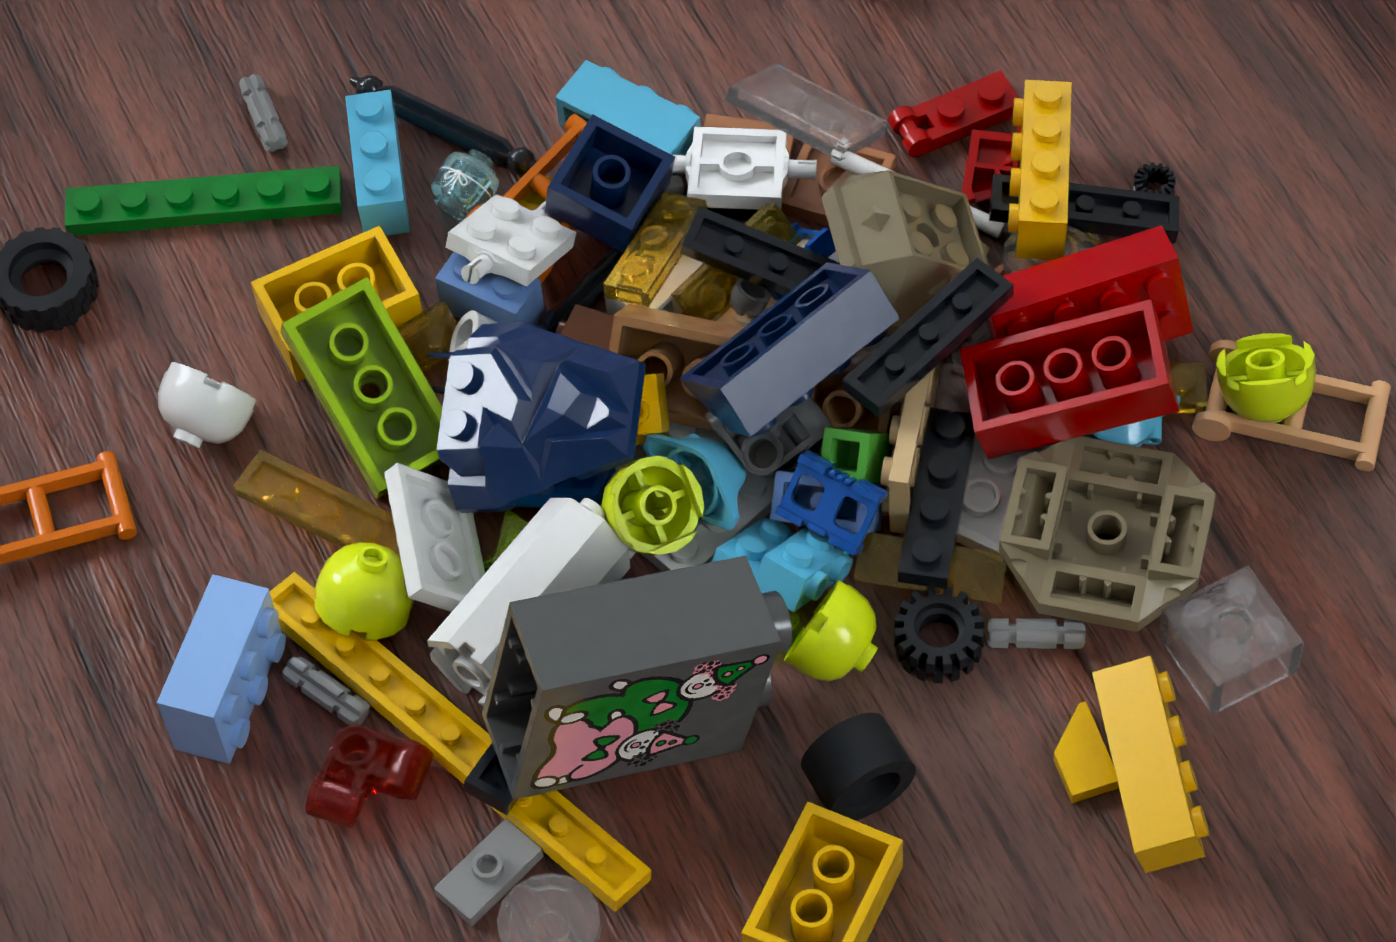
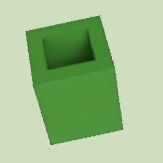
(856, 451)

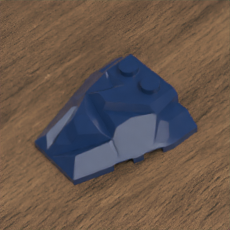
(532, 413)

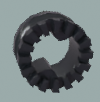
(1155, 173)

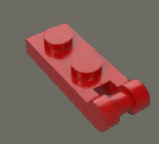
(954, 114)

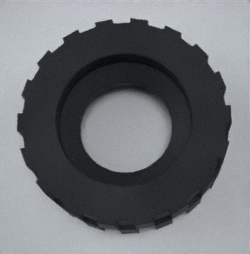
(59, 307)

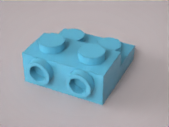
(786, 562)

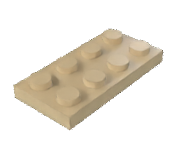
(907, 438)

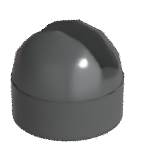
(749, 298)

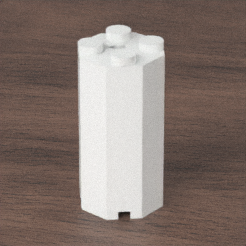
(556, 552)

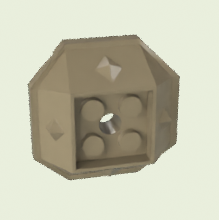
(904, 232)
(1116, 490)

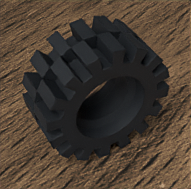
(939, 659)

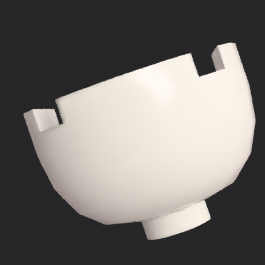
(202, 407)

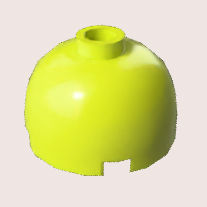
(1267, 377)
(653, 505)
(363, 591)
(835, 636)

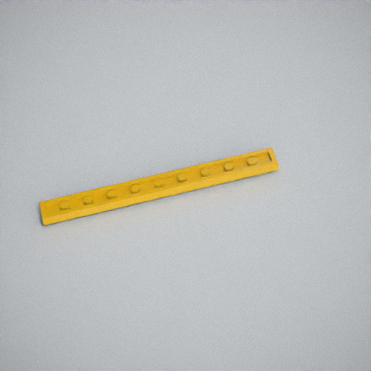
(457, 744)

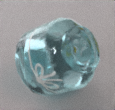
(464, 183)

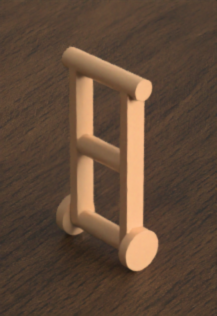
(1217, 424)

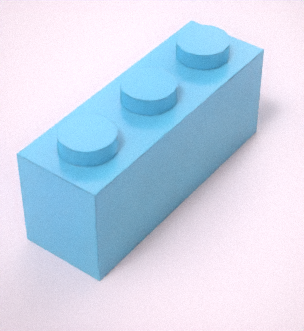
(628, 107)
(377, 162)

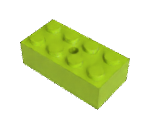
(355, 344)

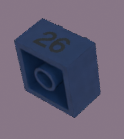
(609, 183)

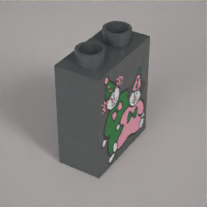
(632, 675)

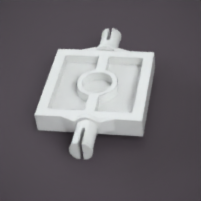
(740, 167)
(509, 241)

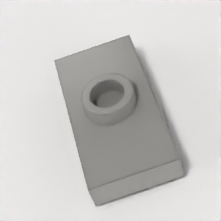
(488, 872)

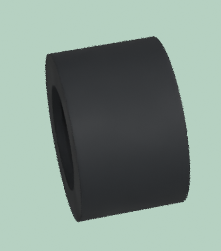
(858, 766)

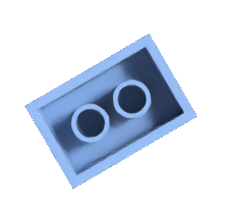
(221, 669)

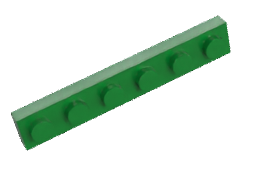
(203, 200)

